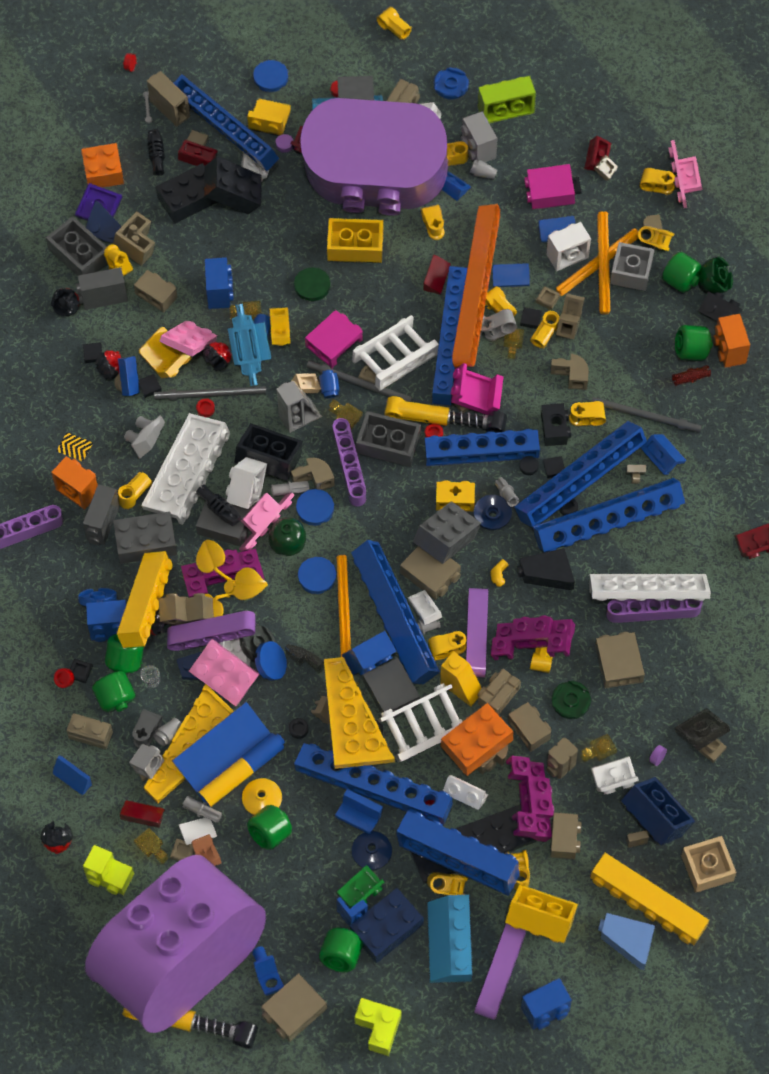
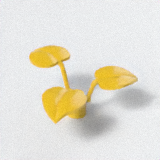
(246, 583)

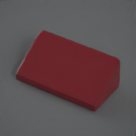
(597, 149)
(196, 153)
(436, 275)
(142, 813)

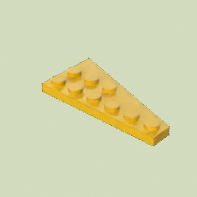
(204, 715)
(353, 727)

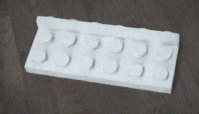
(187, 467)
(649, 586)

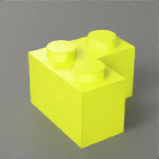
(107, 872)
(382, 1021)

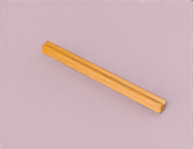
(603, 259)
(593, 265)
(343, 601)

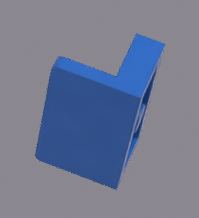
(662, 453)
(359, 811)
(352, 914)

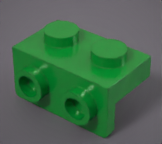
(360, 887)

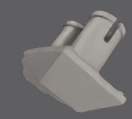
(145, 440)

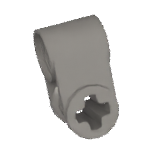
(499, 324)

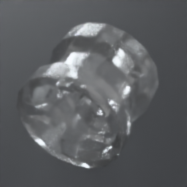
(150, 681)

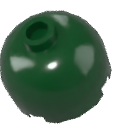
(715, 275)
(287, 536)

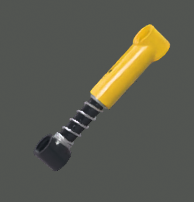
(404, 410)
(242, 1033)

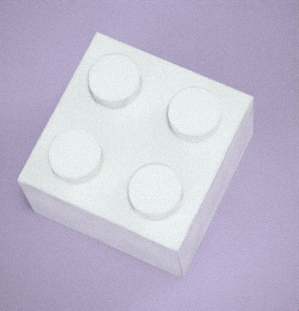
(568, 246)
(246, 482)

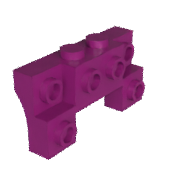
(234, 561)
(533, 633)
(534, 797)

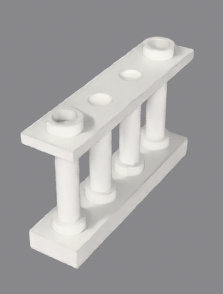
(398, 368)
(422, 742)

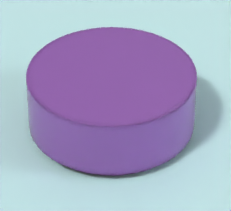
(283, 143)
(658, 755)

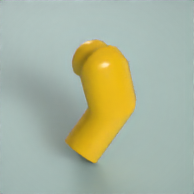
(496, 573)

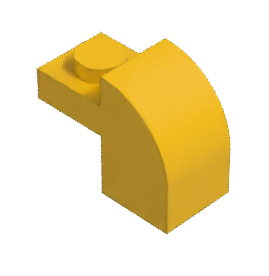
(280, 326)

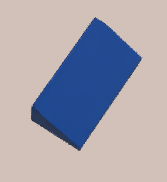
(454, 186)
(548, 226)
(510, 275)
(128, 376)
(71, 775)

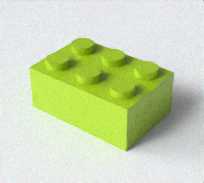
(507, 99)

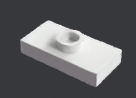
(424, 607)

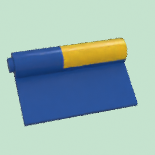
(228, 754)

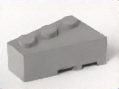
(295, 407)

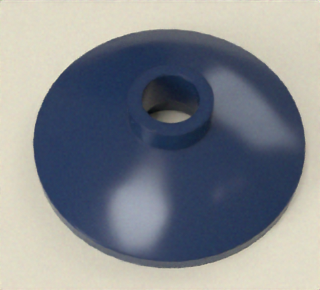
(496, 505)
(373, 859)

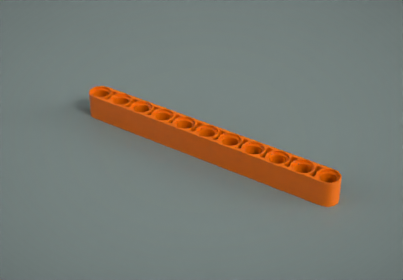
(476, 286)

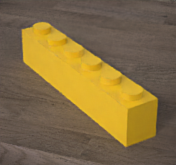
(144, 599)
(649, 899)

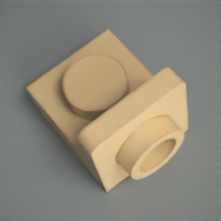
(307, 382)

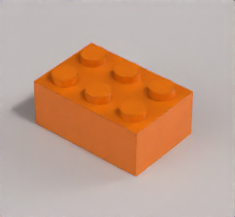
(477, 739)

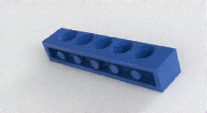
(475, 454)

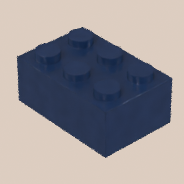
(657, 811)
(387, 925)

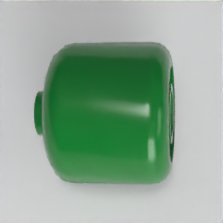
(682, 272)
(693, 342)
(122, 659)
(114, 692)
(269, 827)
(340, 950)

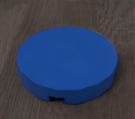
(270, 76)
(451, 83)
(315, 507)
(317, 575)
(101, 595)
(271, 661)

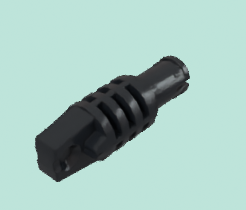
(156, 151)
(219, 506)

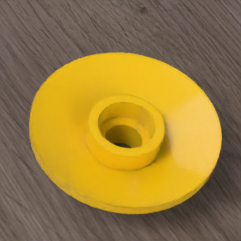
(253, 802)

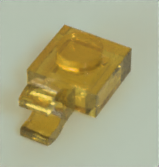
(250, 308)
(513, 341)
(347, 412)
(600, 748)
(150, 843)

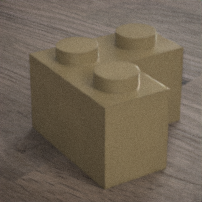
(133, 239)
(183, 610)

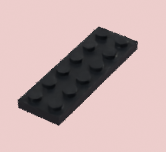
(491, 830)

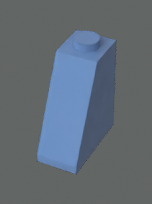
(627, 937)

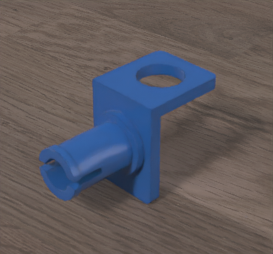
(266, 970)

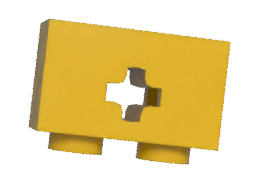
(464, 490)

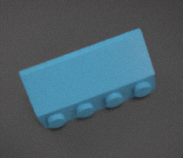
(450, 939)

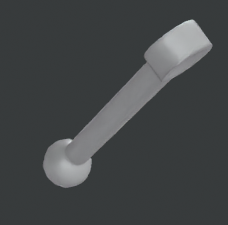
(148, 119)

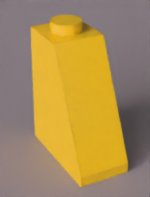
(462, 678)

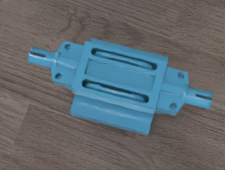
(248, 344)

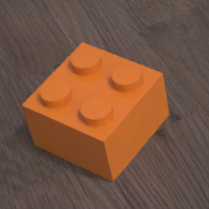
(102, 165)
(731, 340)
(75, 482)

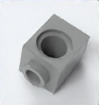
(147, 761)

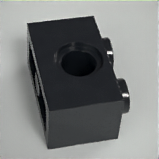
(553, 434)

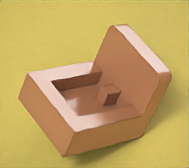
(205, 847)

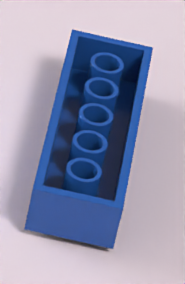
(458, 852)

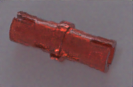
(691, 375)

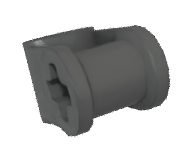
(146, 727)

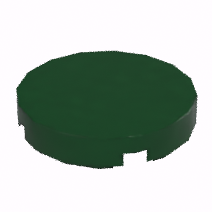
(312, 284)
(568, 705)

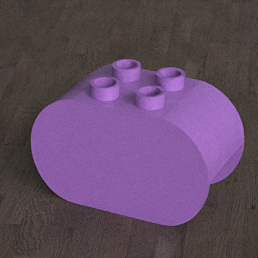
(375, 154)
(175, 942)

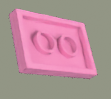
(188, 338)
(224, 672)

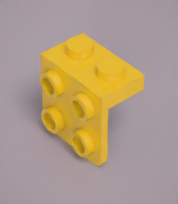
(269, 117)
(162, 357)

